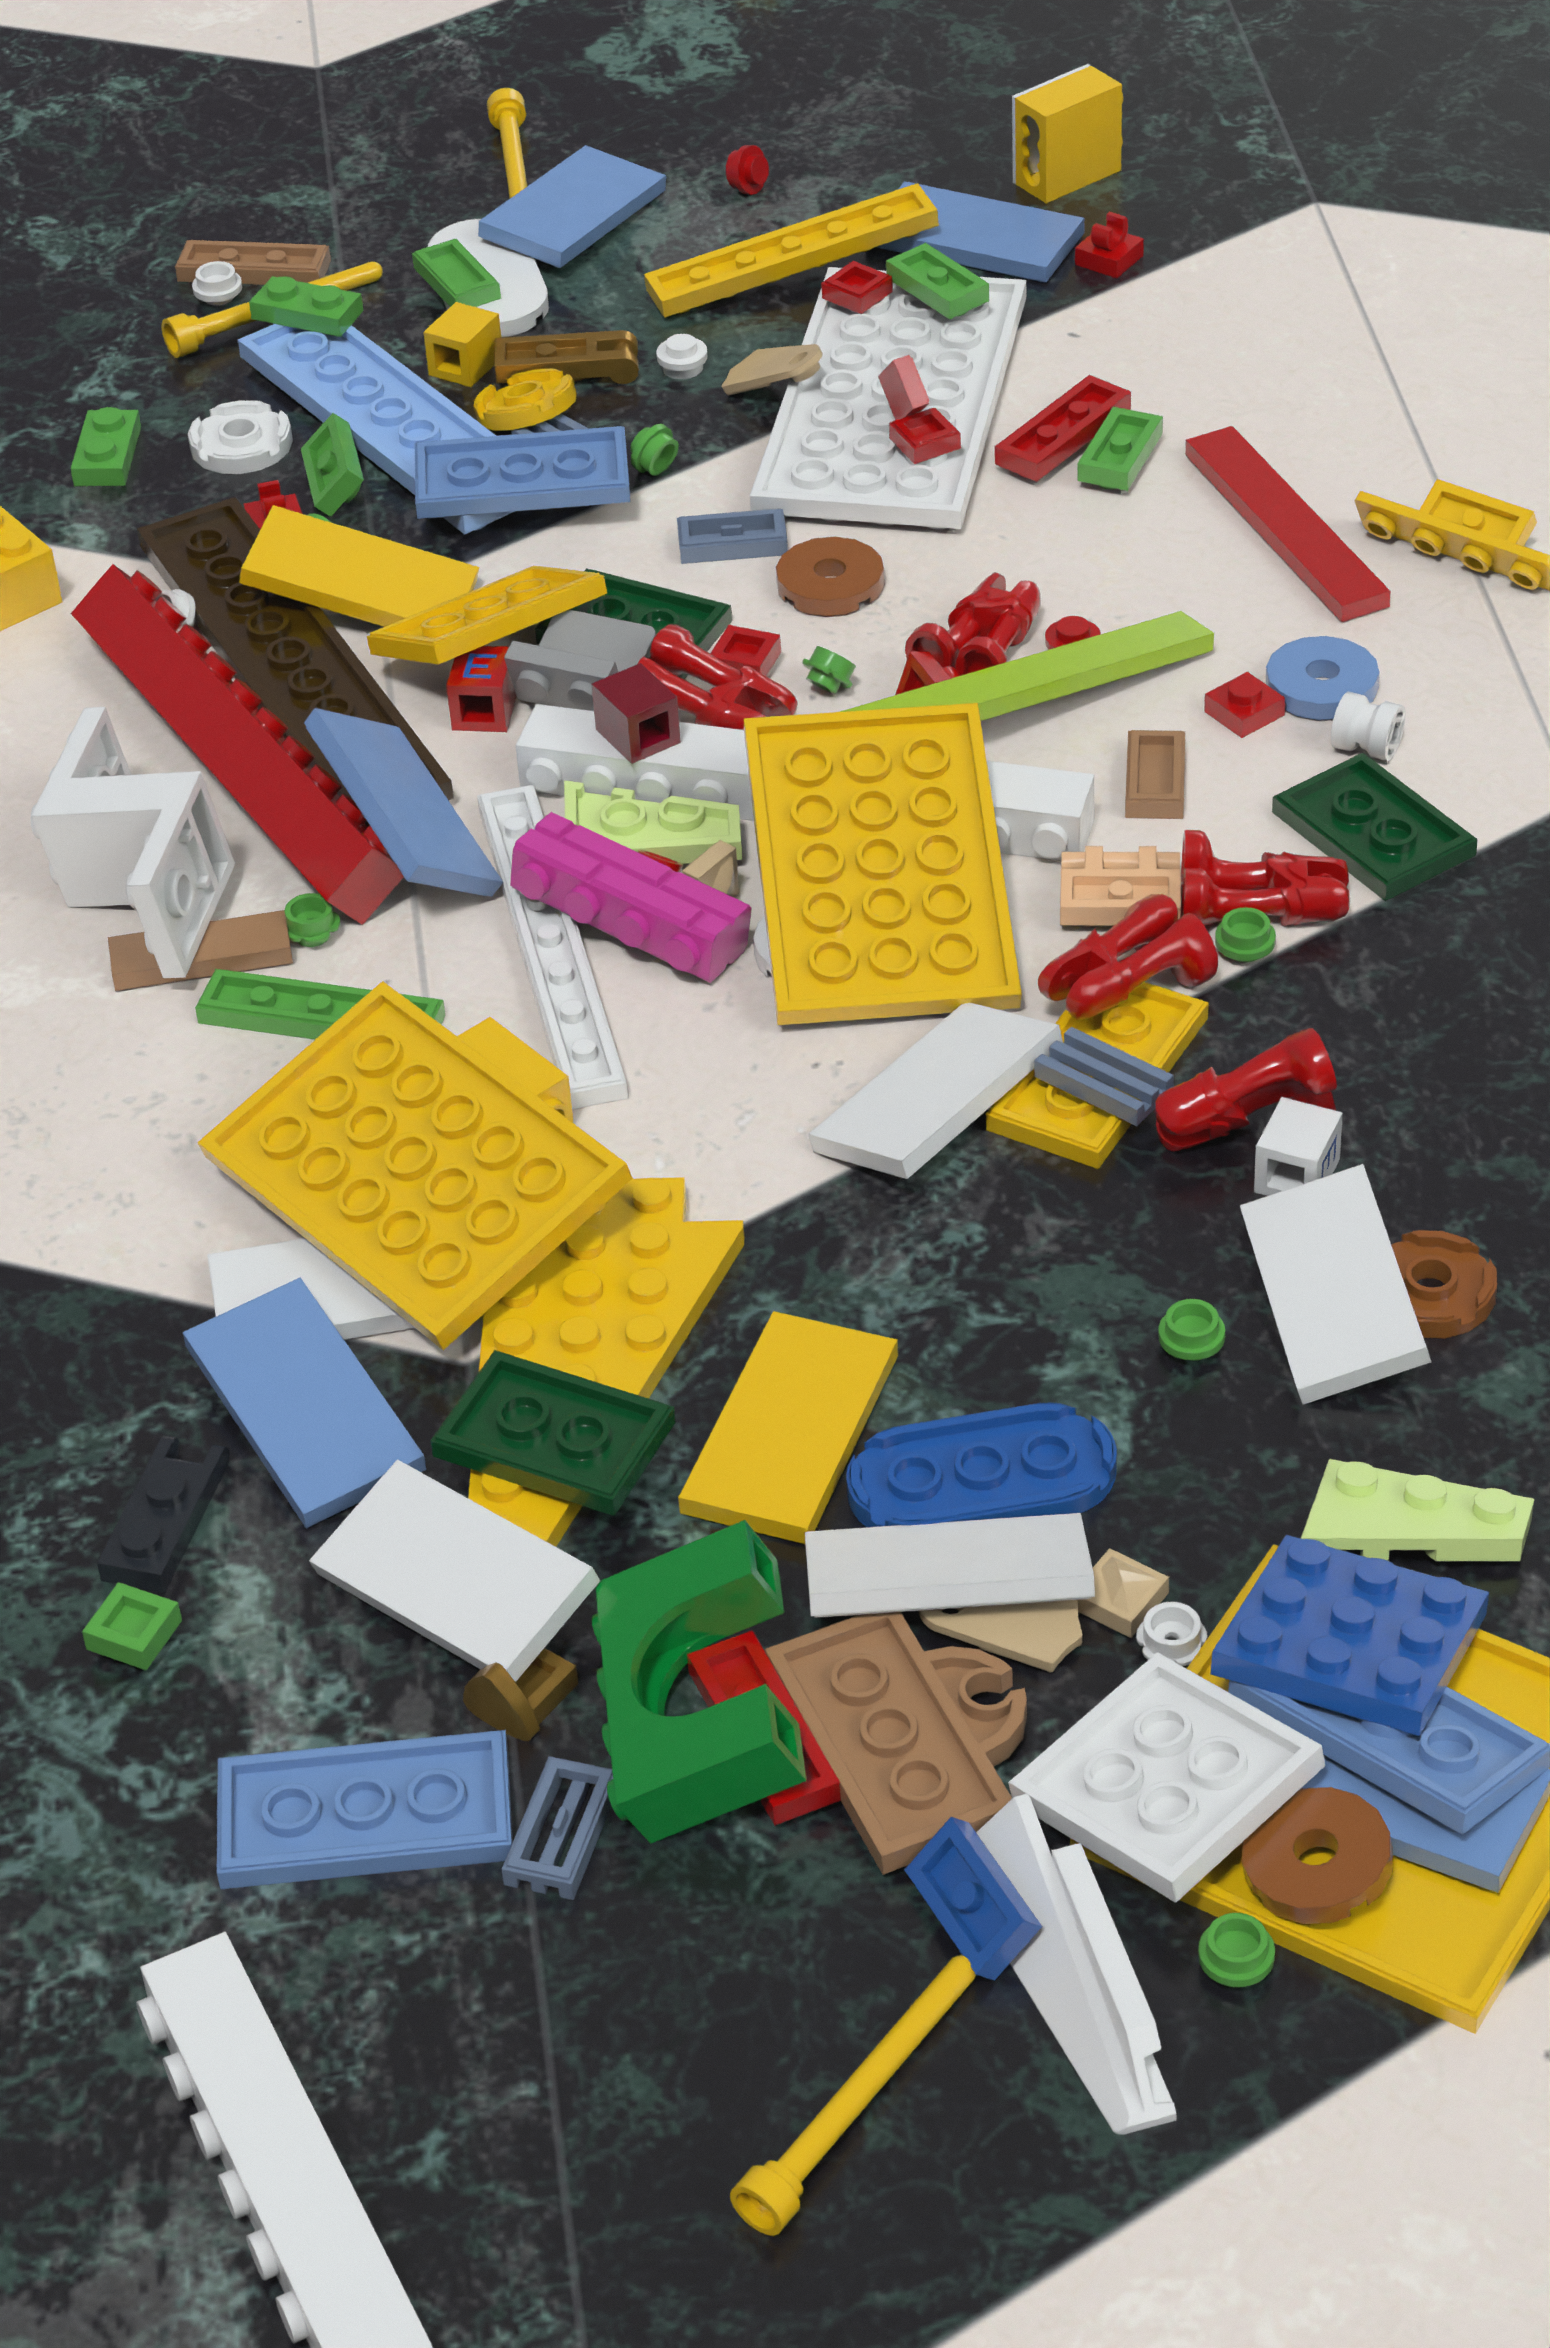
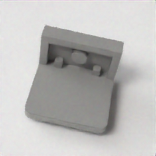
(573, 655)

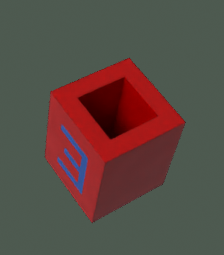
(481, 691)

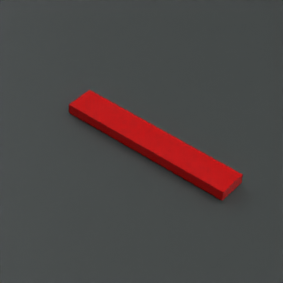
(1288, 524)

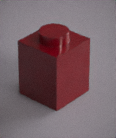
(636, 713)

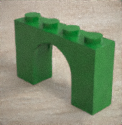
(647, 1621)

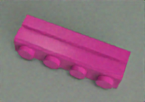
(630, 897)

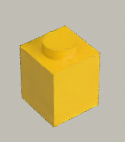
(462, 344)

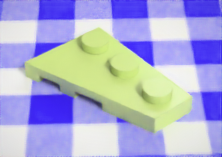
(674, 828)
(1400, 1511)

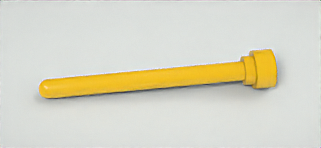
(507, 114)
(185, 333)
(770, 2193)

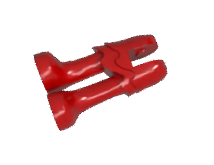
(980, 626)
(736, 691)
(1279, 885)
(1097, 982)
(1215, 1104)

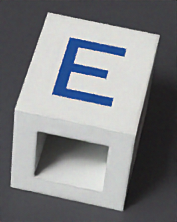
(1297, 1146)

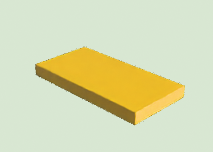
(350, 569)
(486, 614)
(1149, 1025)
(789, 1427)

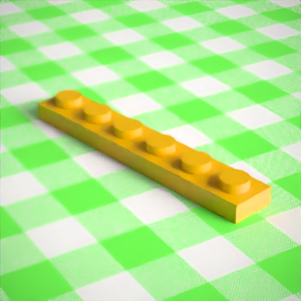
(791, 250)

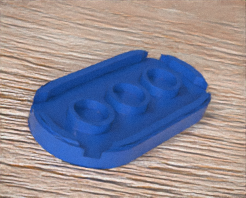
(983, 1467)

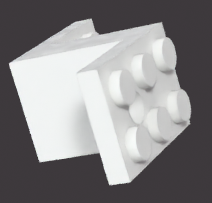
(133, 841)

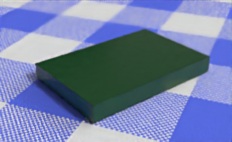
(657, 608)
(1375, 825)
(553, 1432)

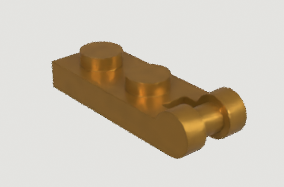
(573, 353)

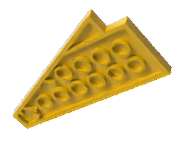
(607, 1310)

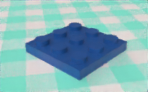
(1351, 1634)

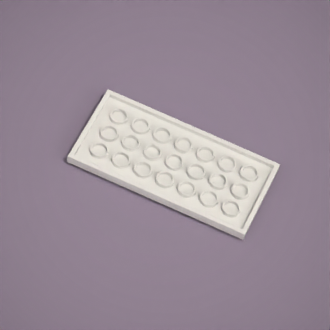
(832, 430)

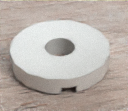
(240, 437)

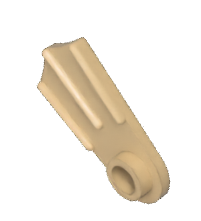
(771, 366)
(1024, 1632)

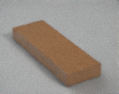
(255, 260)
(227, 944)

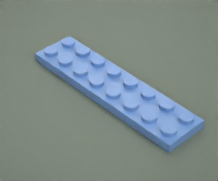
(370, 390)

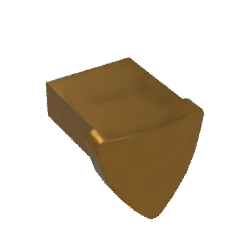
(520, 1704)

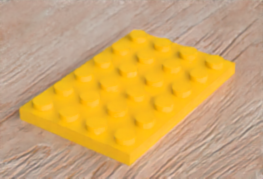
(880, 864)
(415, 1163)

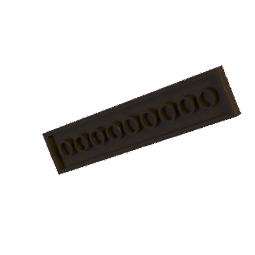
(273, 642)

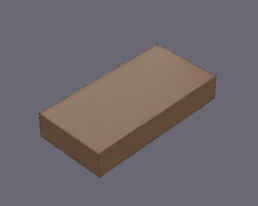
(1155, 774)

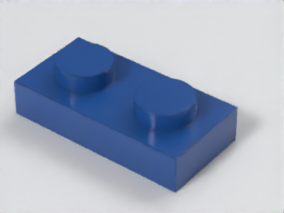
(973, 1898)

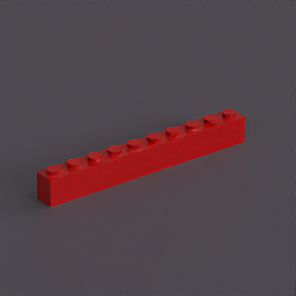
(239, 742)

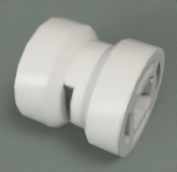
(1368, 725)

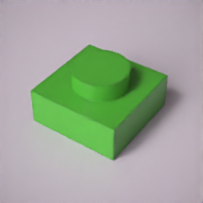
(132, 1626)

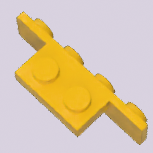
(1464, 526)

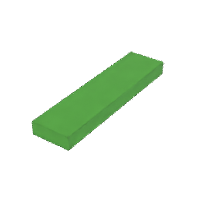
(284, 1004)

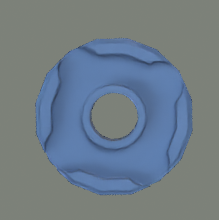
(1298, 663)

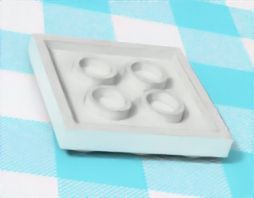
(1168, 1775)

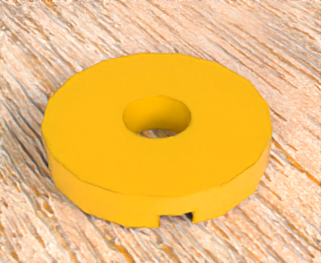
(526, 401)

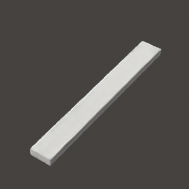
(554, 962)

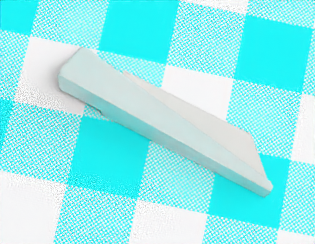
(1081, 1972)

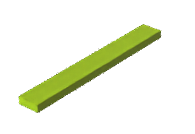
(1064, 668)

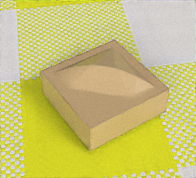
(716, 868)
(1123, 1592)

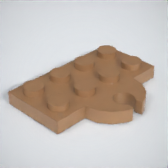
(903, 1728)

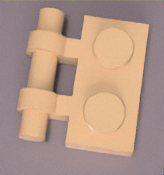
(1103, 885)

